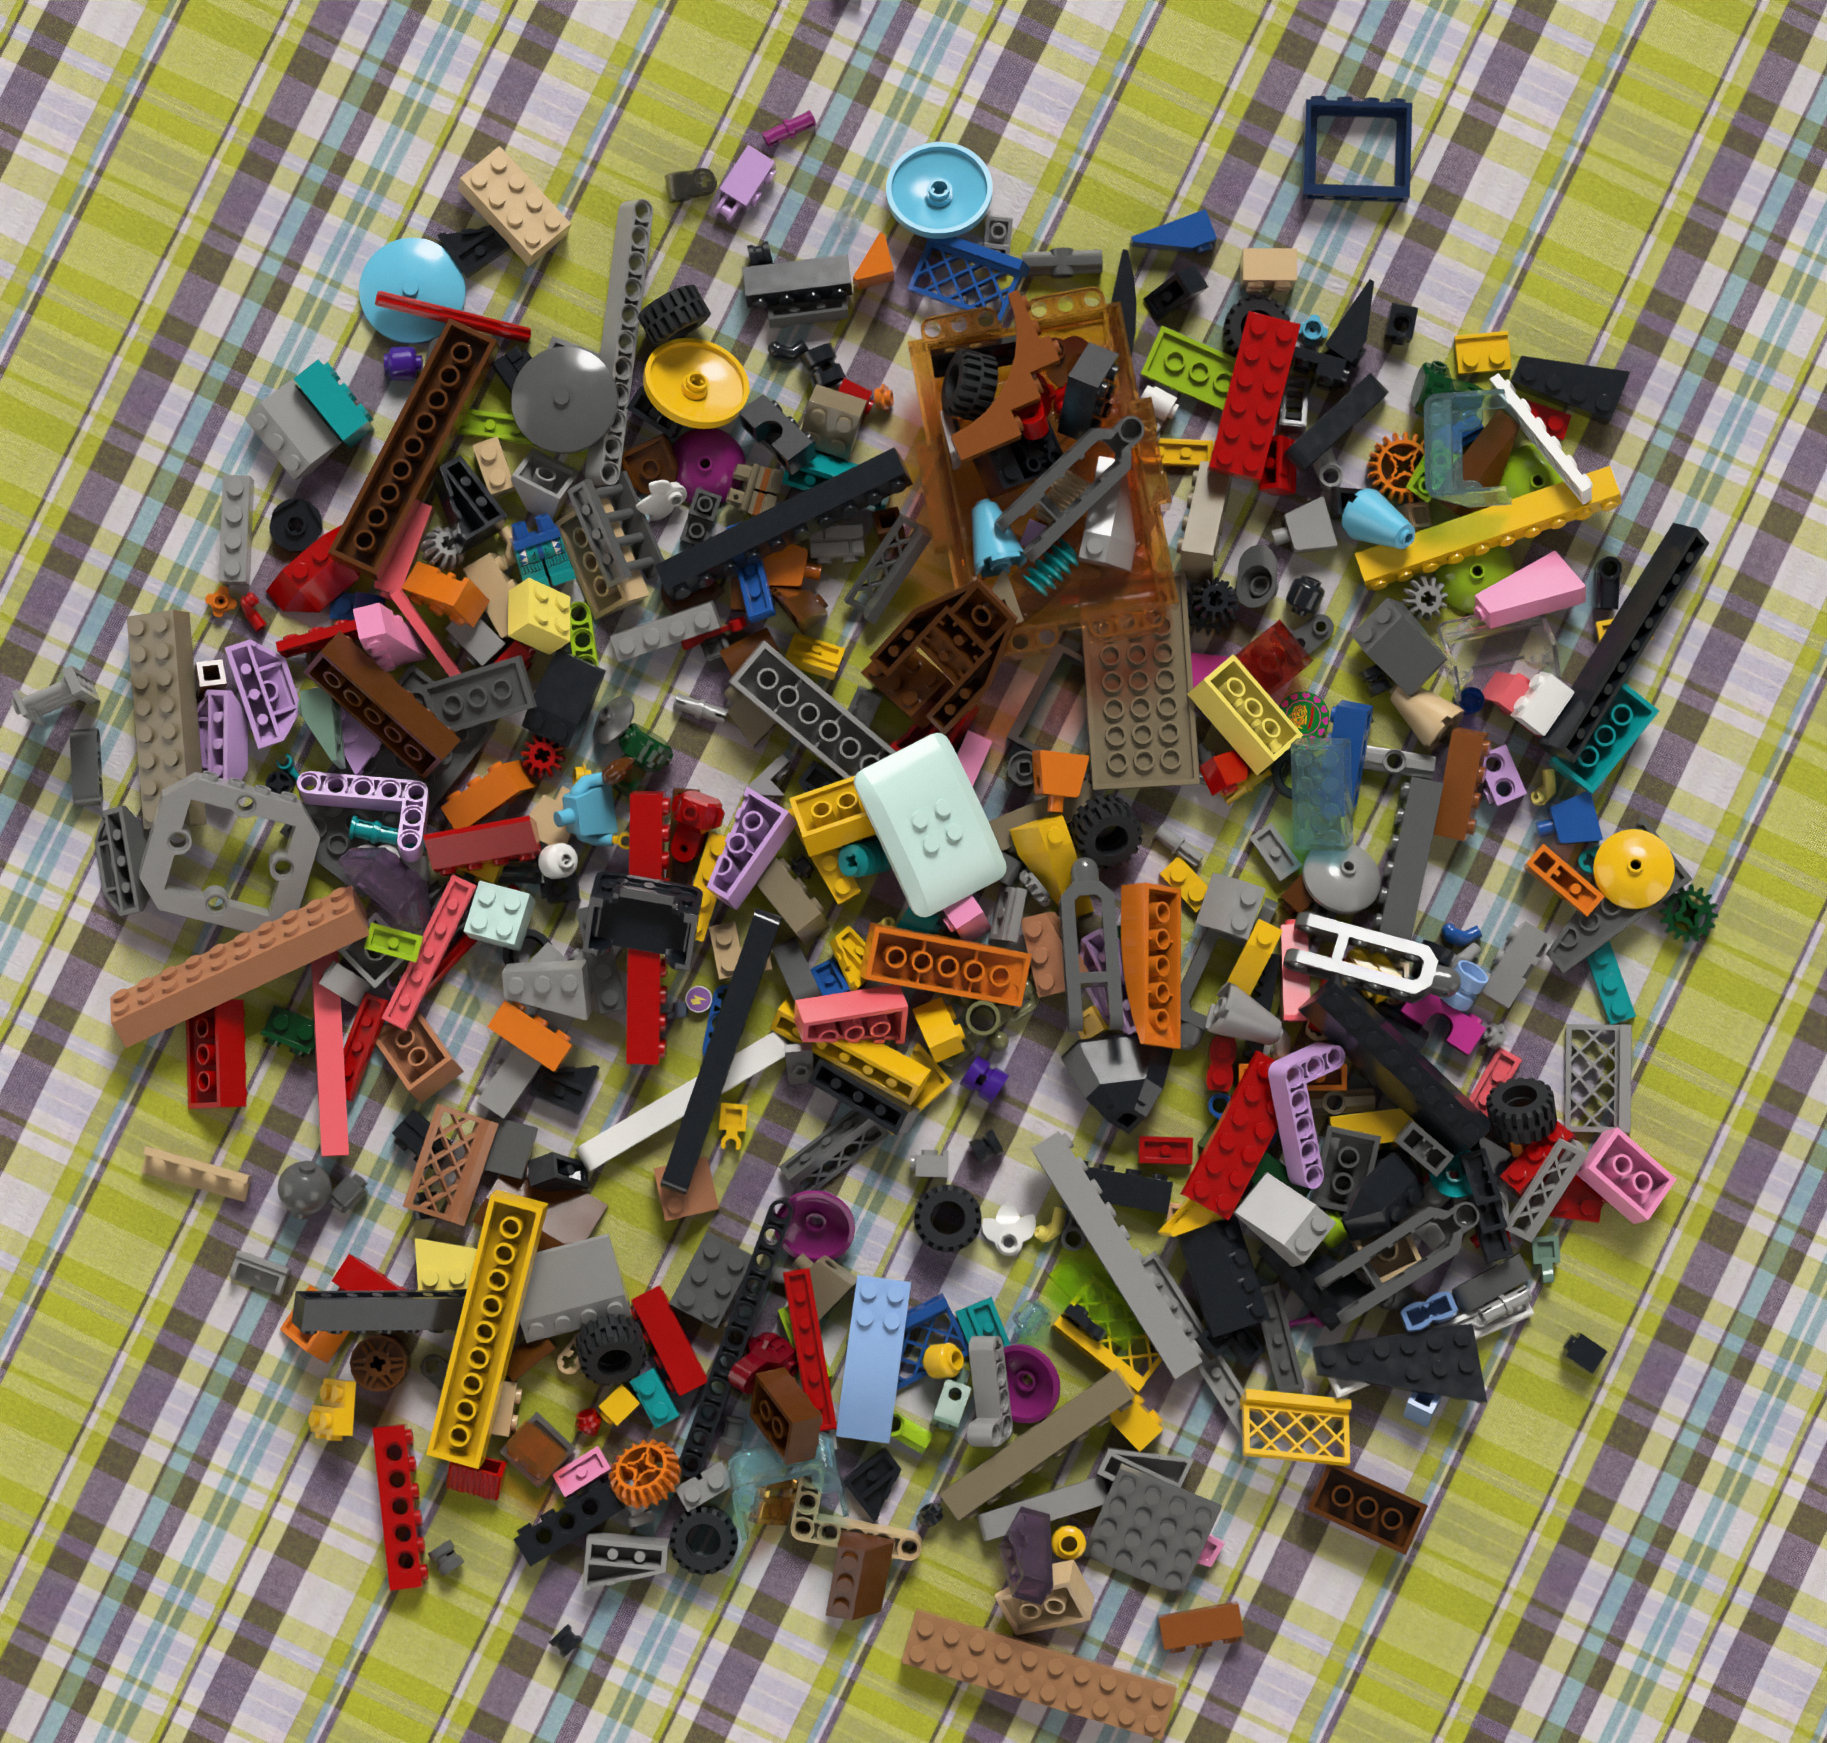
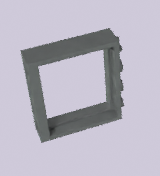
(1035, 694)

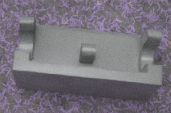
(259, 1273)

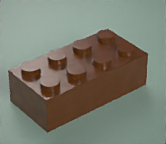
(1366, 1507)

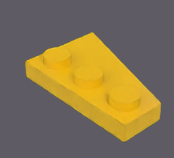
(936, 1082)

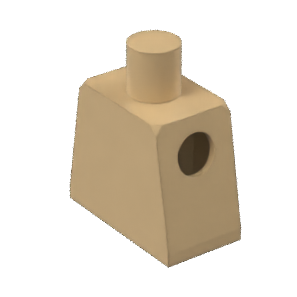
(543, 815)

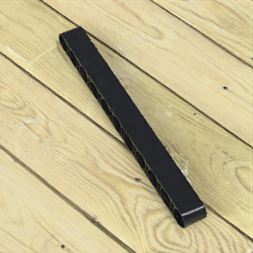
(721, 1051)
(743, 1325)

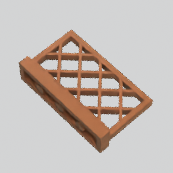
(466, 1176)

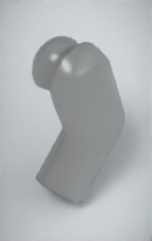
(1467, 954)

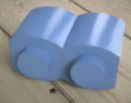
(1435, 1311)

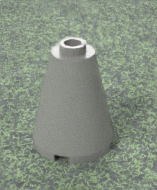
(1242, 1017)

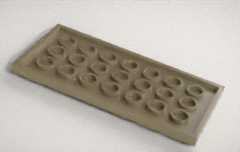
(1140, 704)

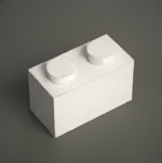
(1542, 703)

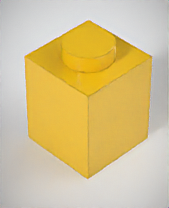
(618, 1405)

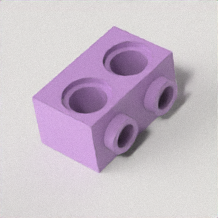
(1506, 774)

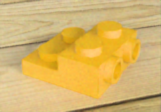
(336, 1414)

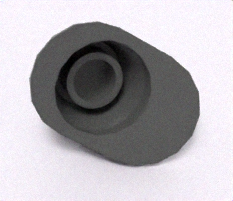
(1257, 576)

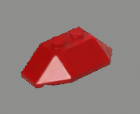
(312, 579)

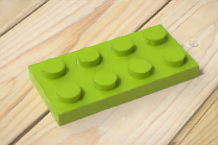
(1189, 367)

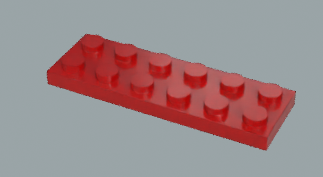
(1235, 1143)

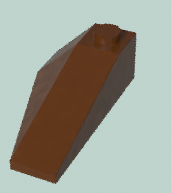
(1487, 457)
(801, 606)

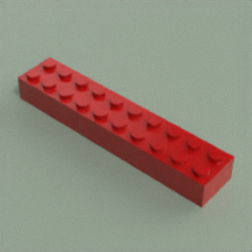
(646, 969)

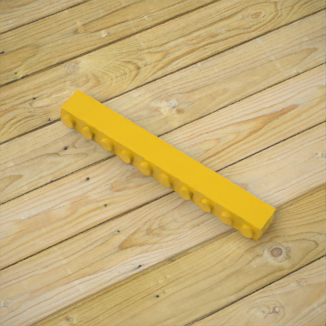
(1485, 530)

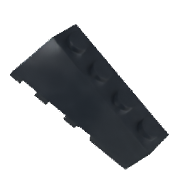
(1301, 1281)

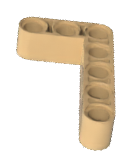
(818, 1521)

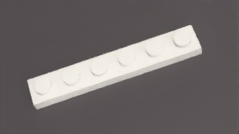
(1548, 446)

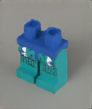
(541, 545)

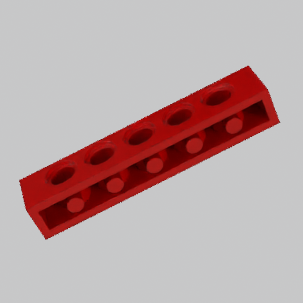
(398, 1575)

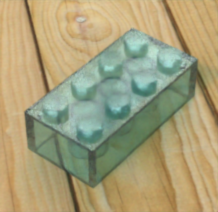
(1322, 794)

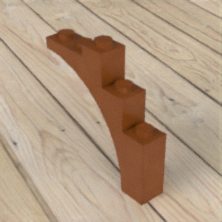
(1032, 355)

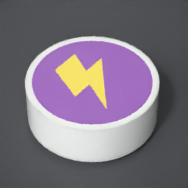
(698, 999)

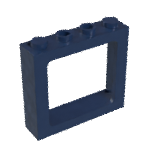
(1369, 108)

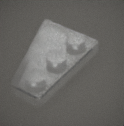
(486, 976)

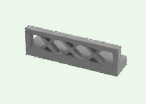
(1548, 1192)

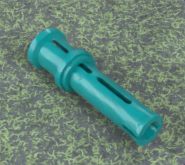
(375, 832)

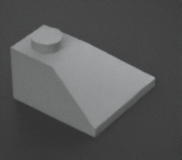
(543, 483)

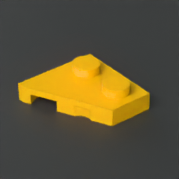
(849, 953)

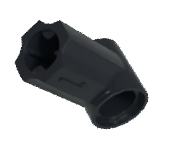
(1607, 586)

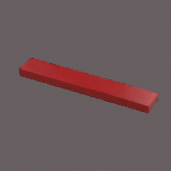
(809, 1344)

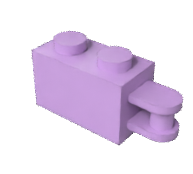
(745, 182)

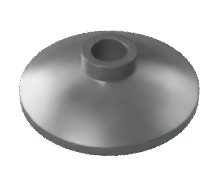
(614, 719)

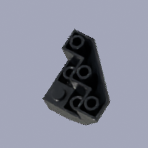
(1119, 1076)

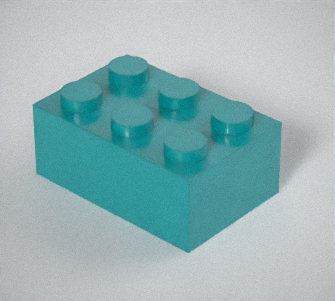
(335, 402)

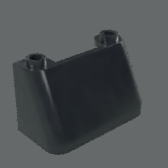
(643, 917)

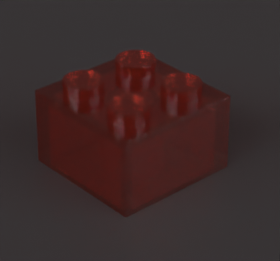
(1274, 657)

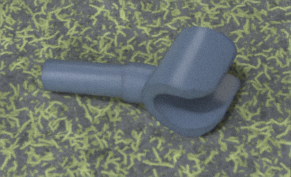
(680, 1010)

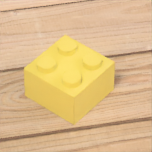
(539, 616)

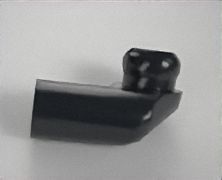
(787, 354)

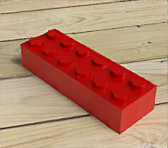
(1254, 397)

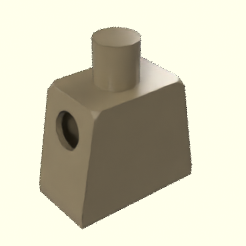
(748, 717)
(829, 1282)

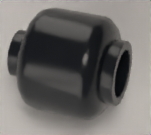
(1305, 595)

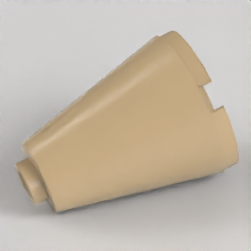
(1427, 715)

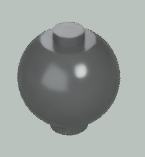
(304, 1189)

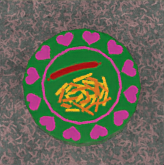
(1307, 713)

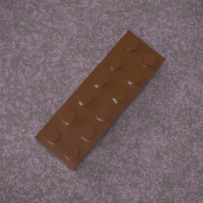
(382, 705)

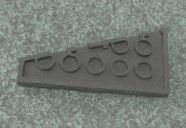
(1587, 934)

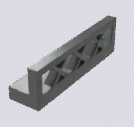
(896, 573)
(830, 1146)

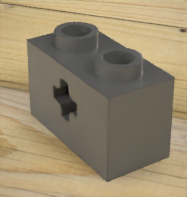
(1423, 1148)

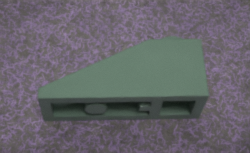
(325, 722)

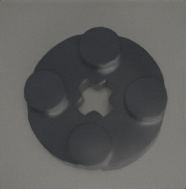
(281, 523)

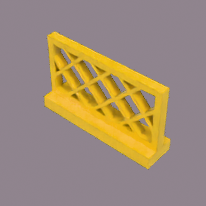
(1104, 1357)
(1295, 1405)

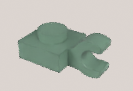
(1546, 1252)

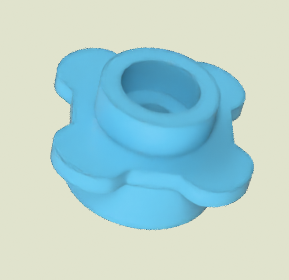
(1320, 330)

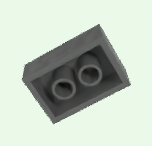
(711, 1280)

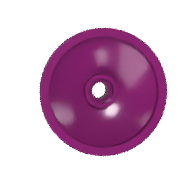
(709, 445)
(818, 1237)
(1030, 1399)

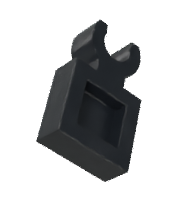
(1079, 1317)

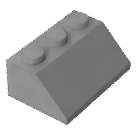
(293, 430)

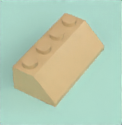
(600, 598)

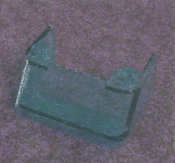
(1444, 421)
(763, 1467)

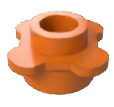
(883, 398)
(228, 604)

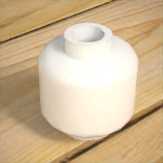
(558, 861)

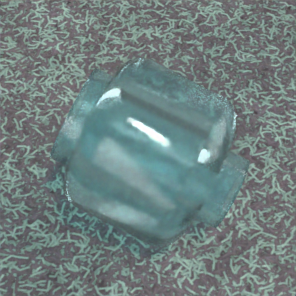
(1032, 1319)

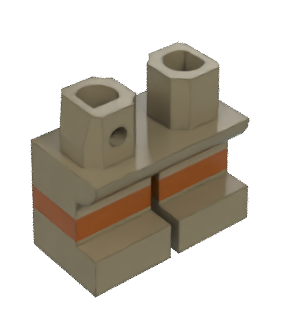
(756, 479)

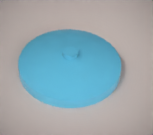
(939, 190)
(416, 271)

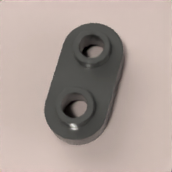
(1312, 637)

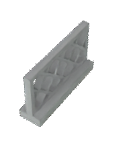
(1622, 1078)

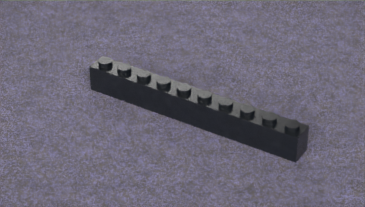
(784, 524)
(1625, 641)

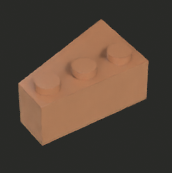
(1043, 941)

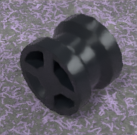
(760, 254)
(275, 782)
(566, 1640)

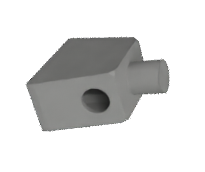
(1307, 529)

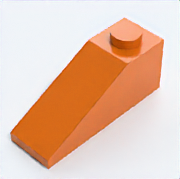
(1563, 880)

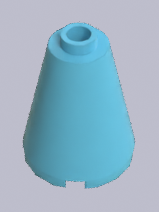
(1376, 521)
(991, 547)

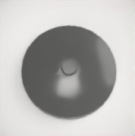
(565, 400)

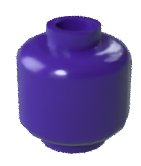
(402, 363)

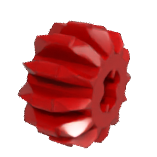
(538, 764)

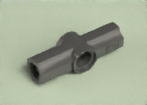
(1064, 262)

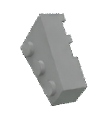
(1515, 963)
(550, 986)
(1162, 1466)
(622, 1557)

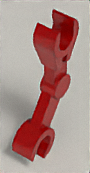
(733, 625)

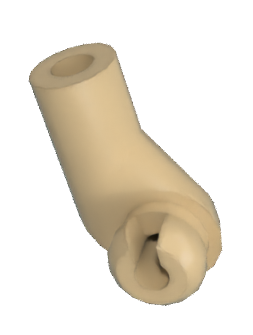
(509, 556)

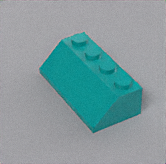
(1611, 739)

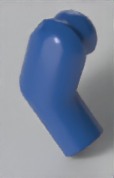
(1459, 937)

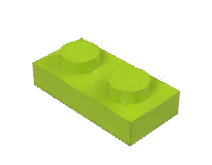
(394, 942)

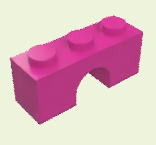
(1464, 1029)

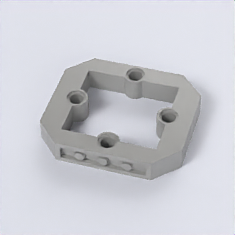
(226, 793)

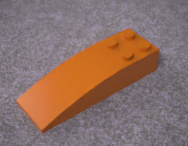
(1153, 961)
(944, 965)

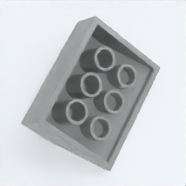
(572, 1288)

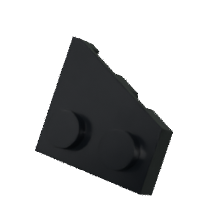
(566, 1087)
(873, 1481)

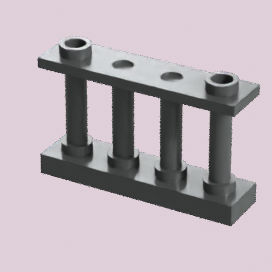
(602, 537)

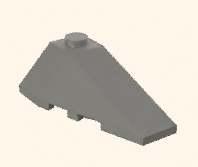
(1109, 526)

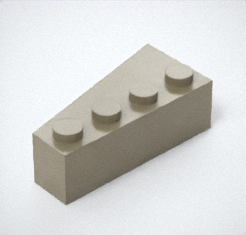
(791, 902)

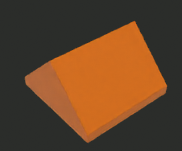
(876, 265)

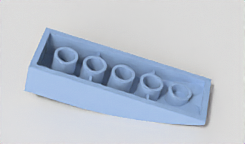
(873, 1358)

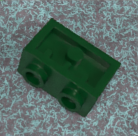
(290, 1030)

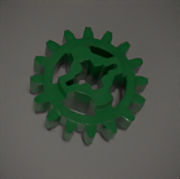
(1693, 925)

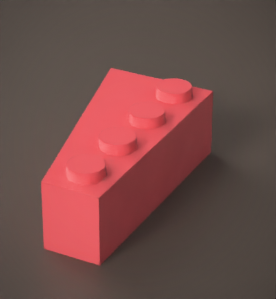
(853, 1016)

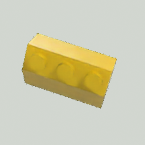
(831, 817)

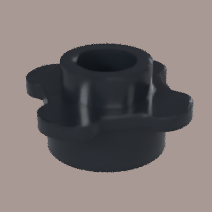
(802, 866)
(930, 1514)

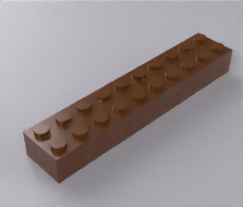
(414, 450)

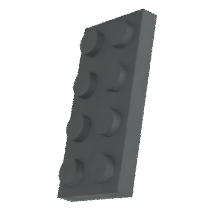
(480, 694)

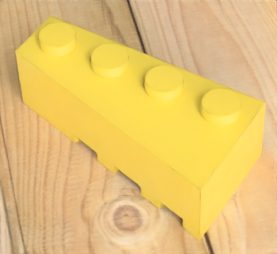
(443, 1265)

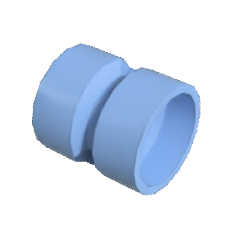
(1472, 982)

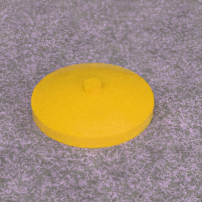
(696, 383)

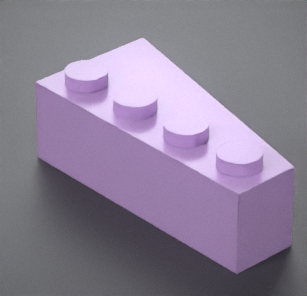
(749, 848)

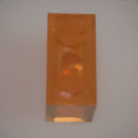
(536, 1450)

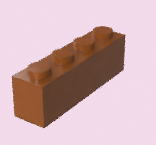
(1461, 784)

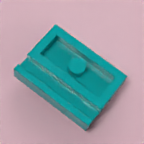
(982, 1320)

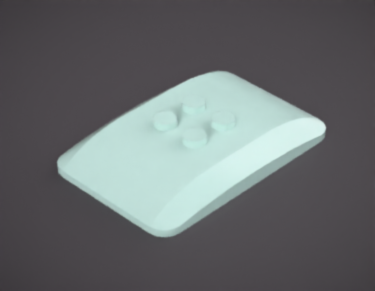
(930, 824)

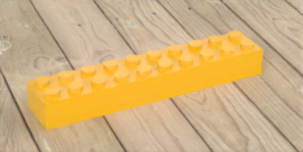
(487, 1329)

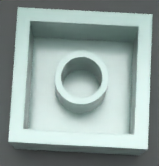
(499, 916)

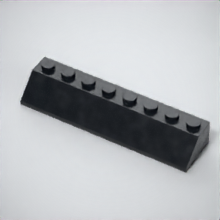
(1395, 1066)

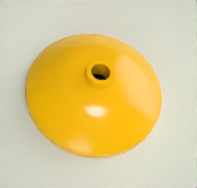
(1628, 886)

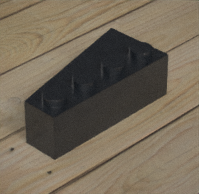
(1573, 386)

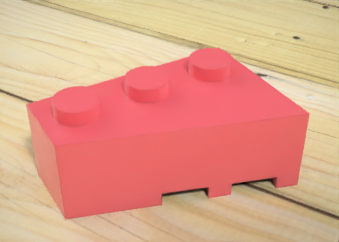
(1505, 690)

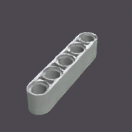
(1057, 1503)

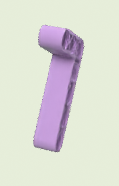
(374, 800)
(1293, 1108)

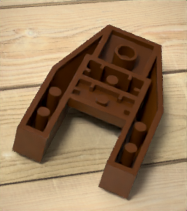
(963, 636)

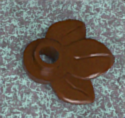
(1072, 349)

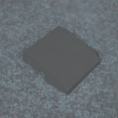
(511, 1148)

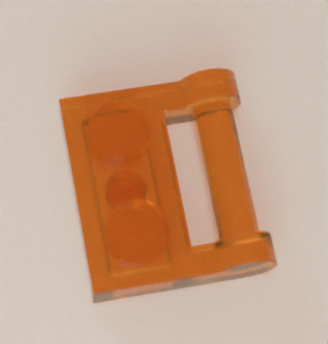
(775, 1509)

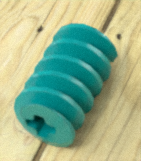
(1051, 568)
(863, 859)

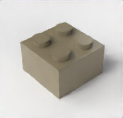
(833, 420)

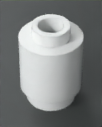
(1163, 402)

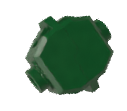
(1435, 379)
(648, 752)

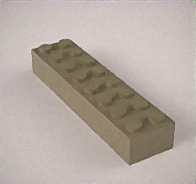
(164, 707)

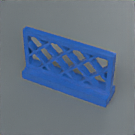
(978, 255)
(916, 1318)

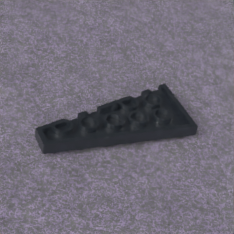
(1420, 1362)

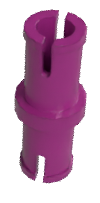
(789, 129)

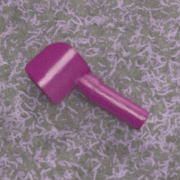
(1311, 1317)

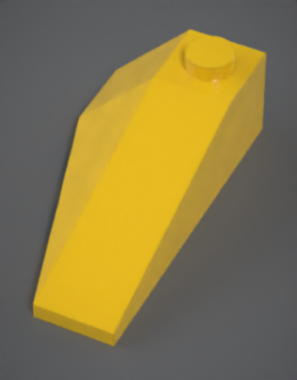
(1049, 855)

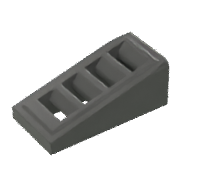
(1292, 421)

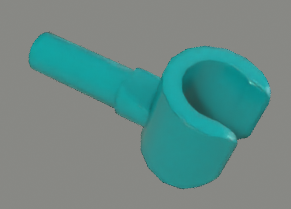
(290, 768)

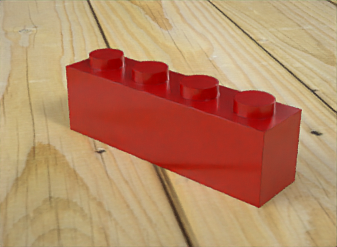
(669, 1340)

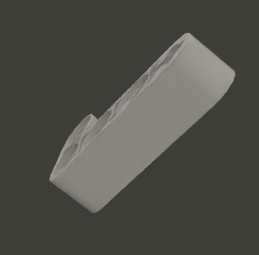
(990, 1393)

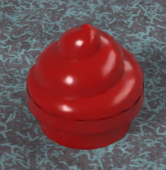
(588, 1421)

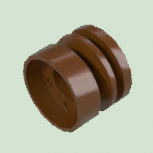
(385, 1347)

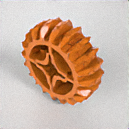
(1393, 459)
(649, 1481)

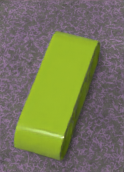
(583, 627)

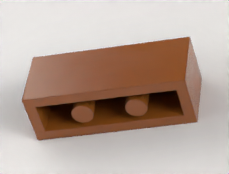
(1201, 1627)

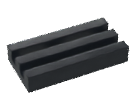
(517, 880)

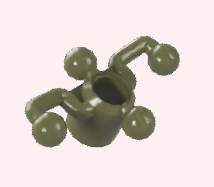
(1002, 1013)

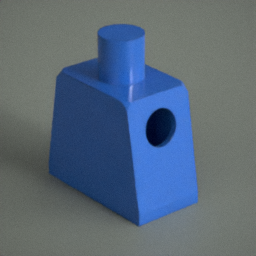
(1572, 821)

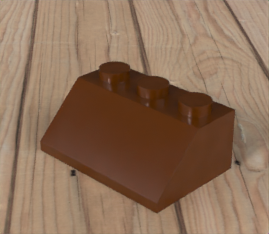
(859, 1575)

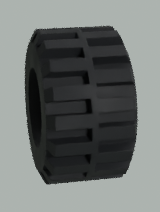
(1238, 313)
(674, 315)
(969, 384)
(1102, 814)
(1521, 1110)
(925, 1227)
(611, 1350)
(703, 1564)

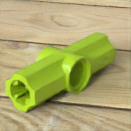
(912, 1434)

